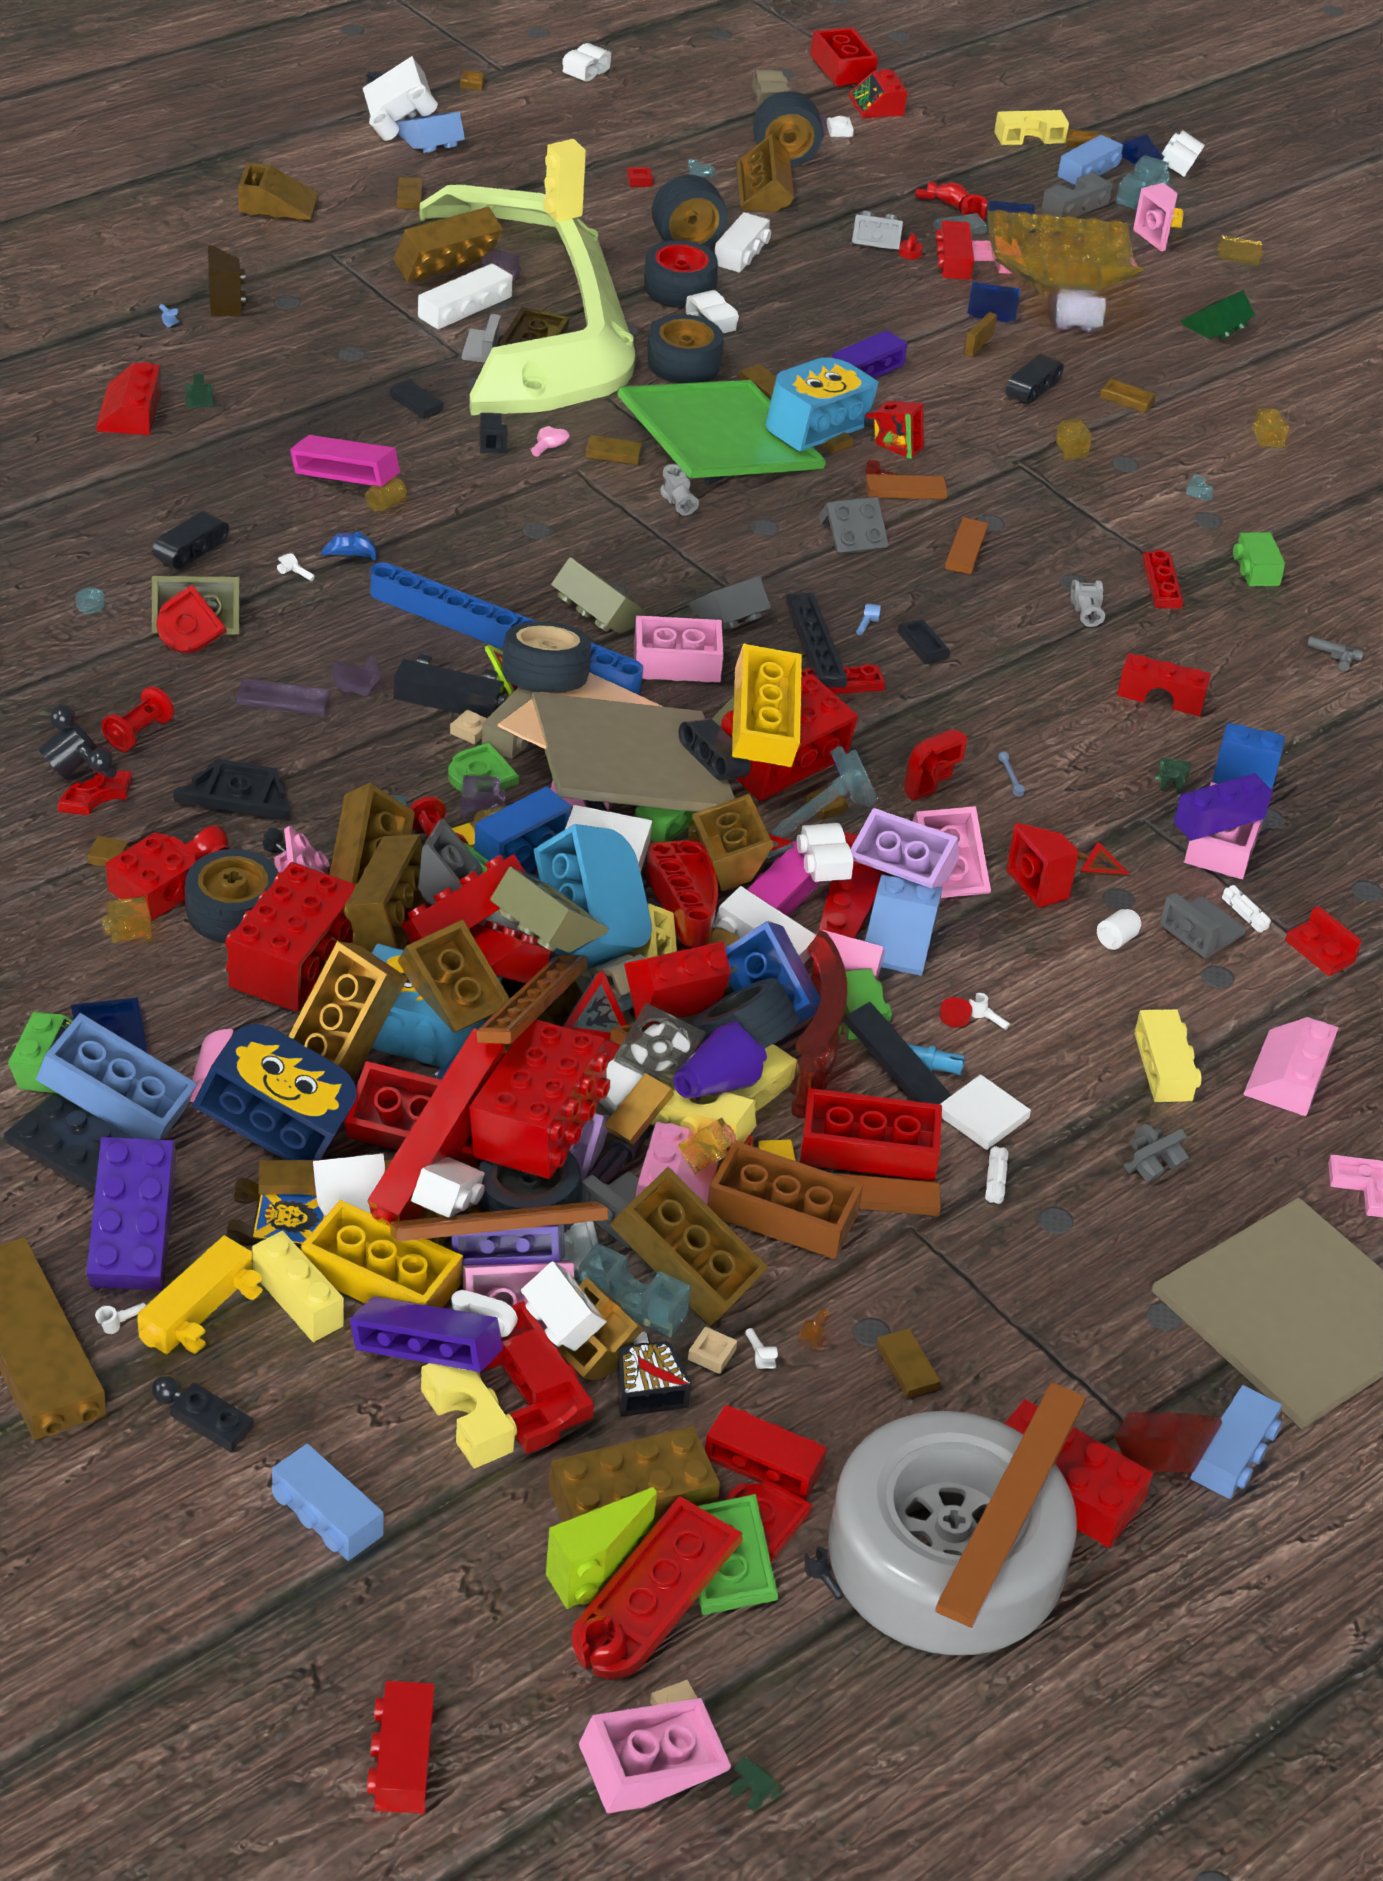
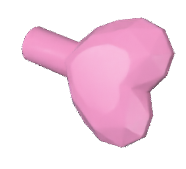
(549, 438)

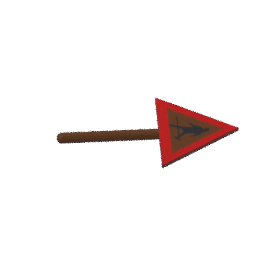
(1101, 862)

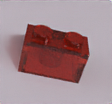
(1166, 1439)

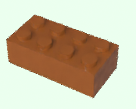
(785, 1199)

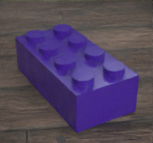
(131, 1214)

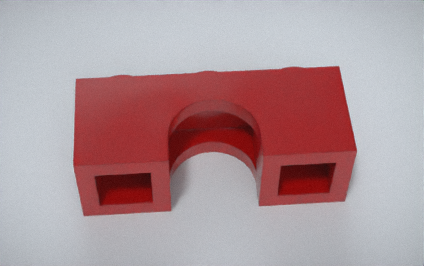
(1185, 684)

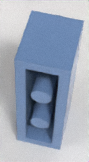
(1093, 156)
(1239, 1442)
(327, 1502)

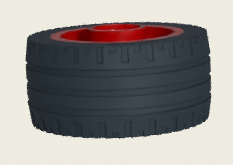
(679, 270)

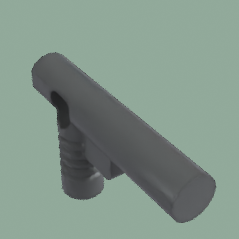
(1337, 651)

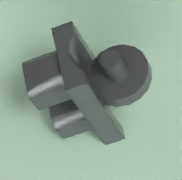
(1152, 1149)

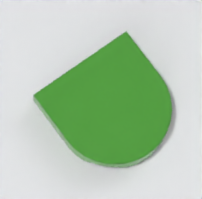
(481, 761)

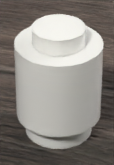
(1118, 928)

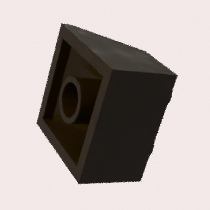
(225, 283)

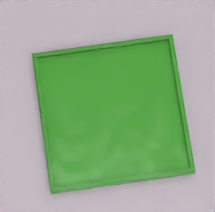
(716, 428)

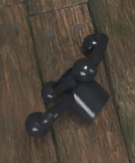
(73, 747)

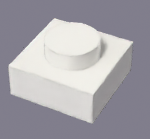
(840, 127)

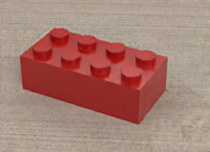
(389, 1105)
(871, 1134)
(1102, 1481)

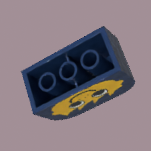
(277, 1093)

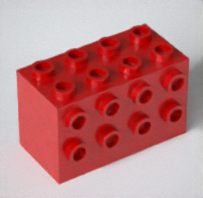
(823, 727)
(289, 936)
(539, 1098)

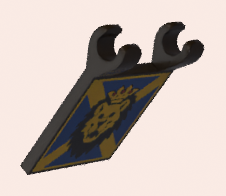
(292, 1213)

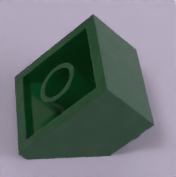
(1221, 316)

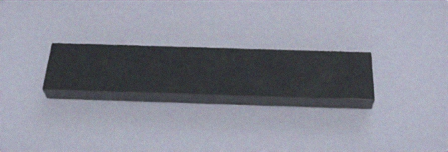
(816, 639)

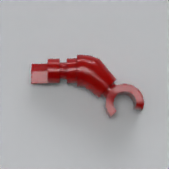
(956, 196)

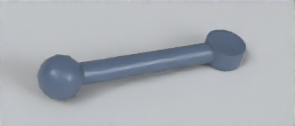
(1018, 790)

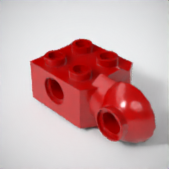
(160, 867)

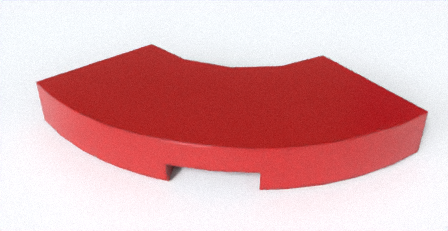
(86, 796)

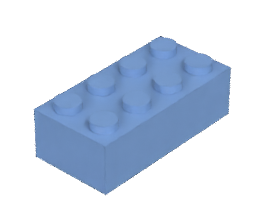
(115, 1080)

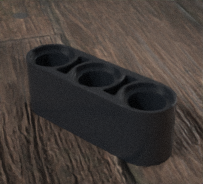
(1034, 379)
(190, 540)
(712, 748)

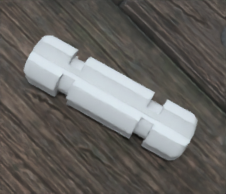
(1246, 908)
(996, 1175)

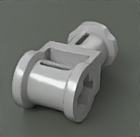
(677, 490)
(1088, 600)

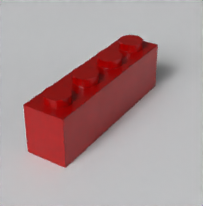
(467, 903)

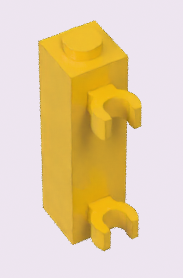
(195, 1294)

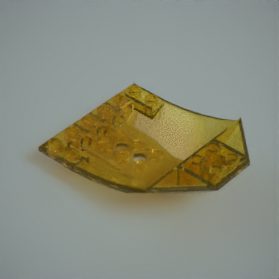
(1062, 261)

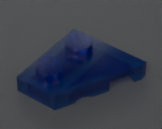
(1139, 146)

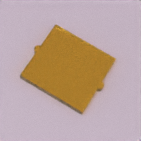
(1240, 250)

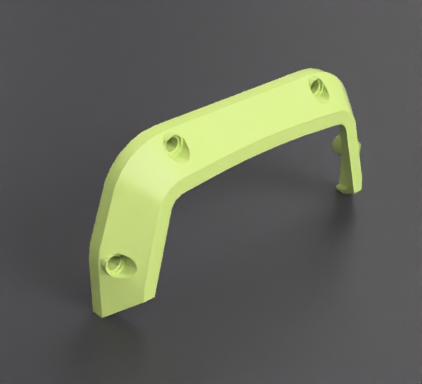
(561, 367)

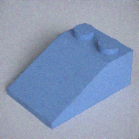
(432, 130)
(903, 922)

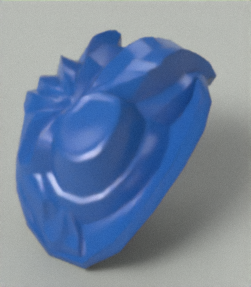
(350, 544)

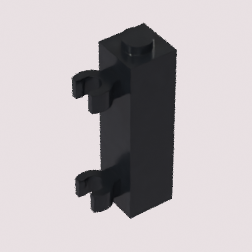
(447, 688)

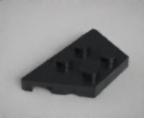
(238, 789)

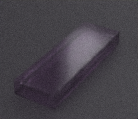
(283, 697)

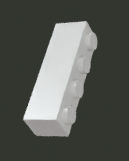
(464, 296)

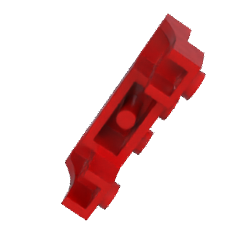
(543, 1381)

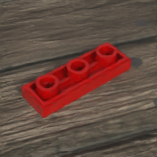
(1162, 579)
(859, 679)

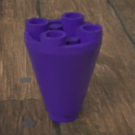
(722, 1063)

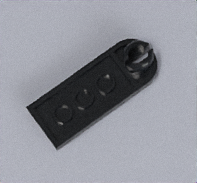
(63, 1139)

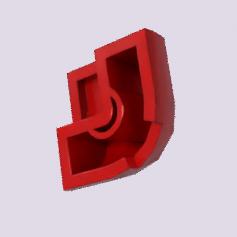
(933, 762)

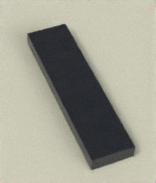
(895, 1055)

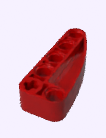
(686, 886)

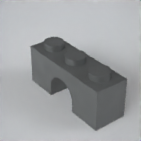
(1089, 194)

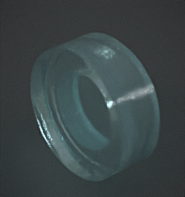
(90, 600)

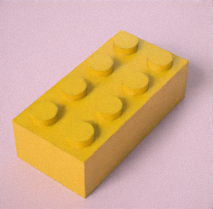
(767, 705)
(367, 1262)

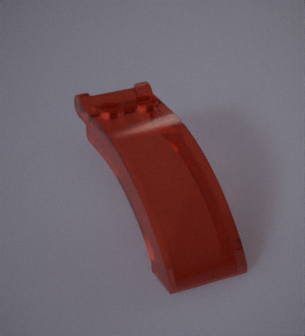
(823, 1035)

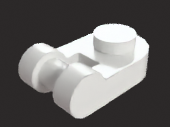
(480, 1304)

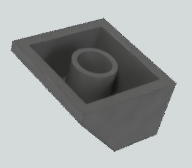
(733, 603)
(444, 862)

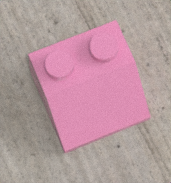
(1155, 214)

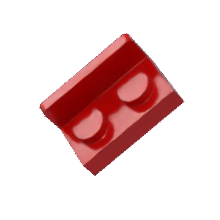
(1325, 942)

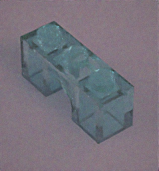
(1147, 172)
(655, 1305)

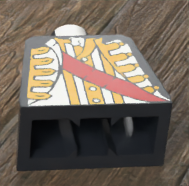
(650, 1378)

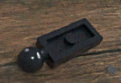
(203, 1411)

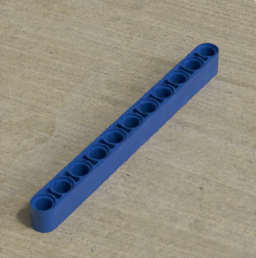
(481, 618)

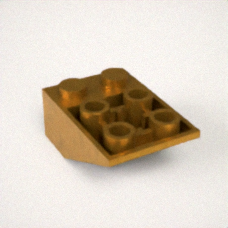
(274, 193)

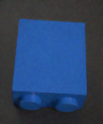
(1248, 752)

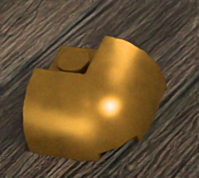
(600, 1352)

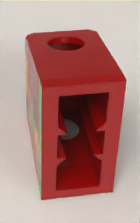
(898, 427)

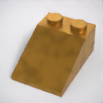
(453, 977)

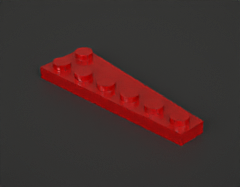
(851, 899)

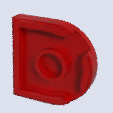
(188, 622)
(779, 1511)

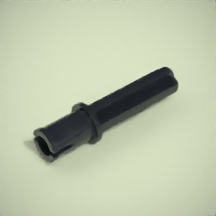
(617, 1158)

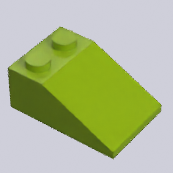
(595, 1545)

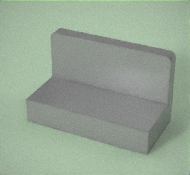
(482, 341)

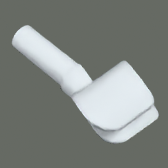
(289, 563)
(980, 1010)
(111, 1319)
(764, 1356)

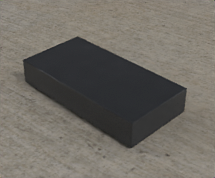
(416, 399)
(923, 641)

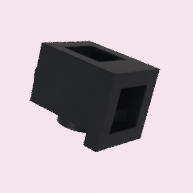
(492, 433)

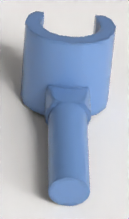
(168, 315)
(870, 614)

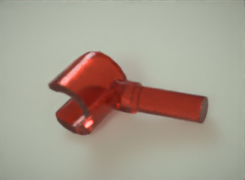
(873, 467)

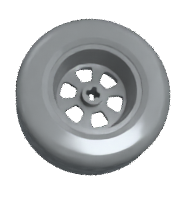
(951, 1469)

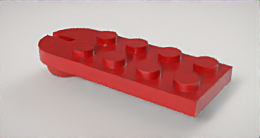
(652, 1590)

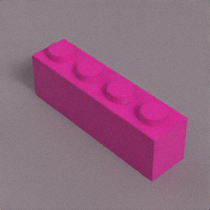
(345, 460)
(785, 882)

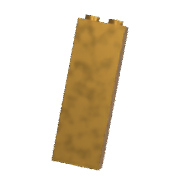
(40, 1350)

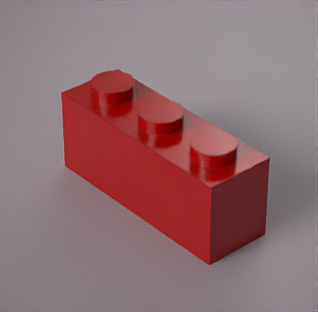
(954, 249)
(765, 1451)
(402, 1747)

